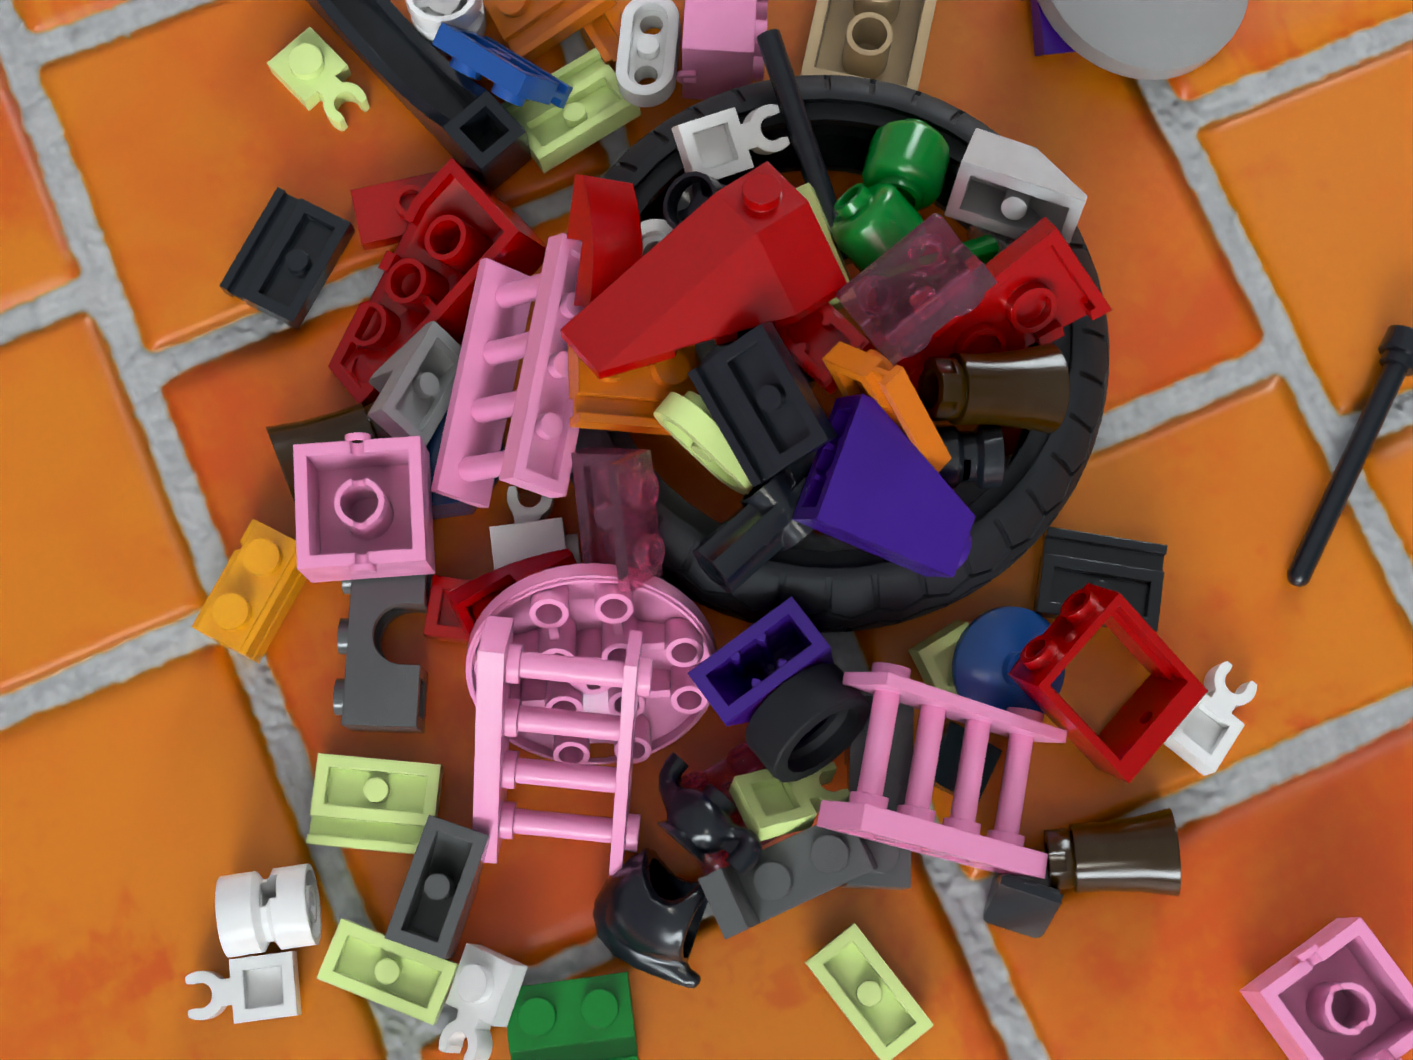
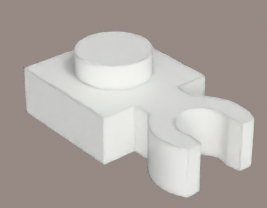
(722, 145)
(1210, 726)
(257, 988)
(485, 997)

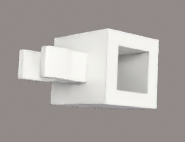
(530, 533)

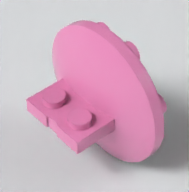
(585, 615)

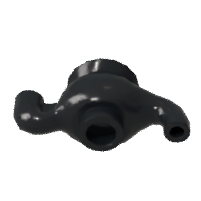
(703, 821)

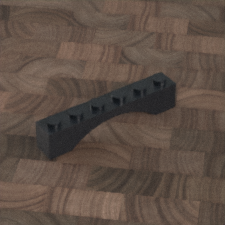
(444, 101)

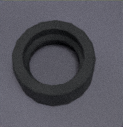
(806, 722)

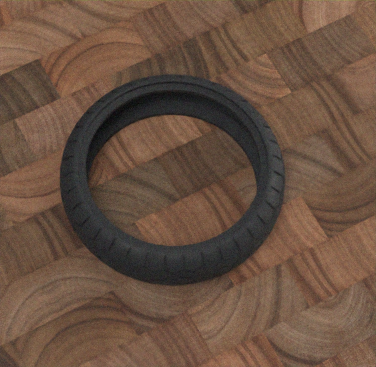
(853, 586)

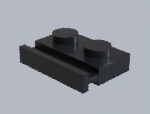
(287, 258)
(762, 404)
(1115, 563)

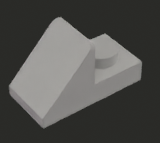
(416, 384)

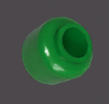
(910, 158)
(871, 221)

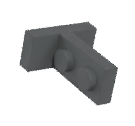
(785, 877)

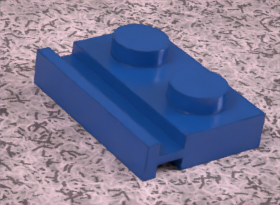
(512, 75)

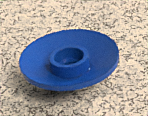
(989, 652)

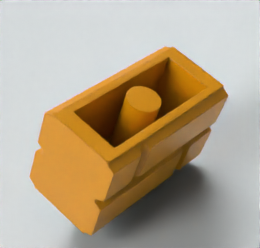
(252, 593)

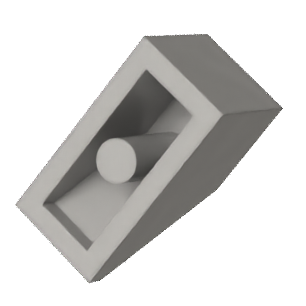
(1011, 188)

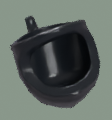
(651, 918)

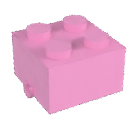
(721, 46)
(363, 508)
(1336, 998)

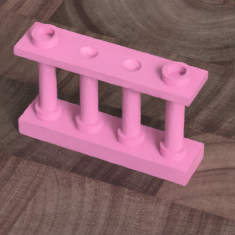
(483, 393)
(503, 717)
(913, 823)

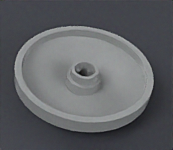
(1146, 35)

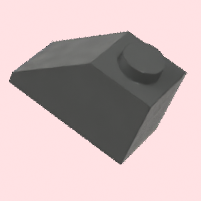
(439, 888)

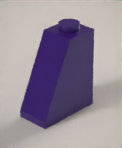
(884, 494)
(758, 661)

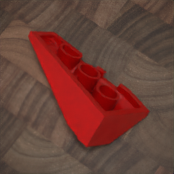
(726, 268)
(433, 272)

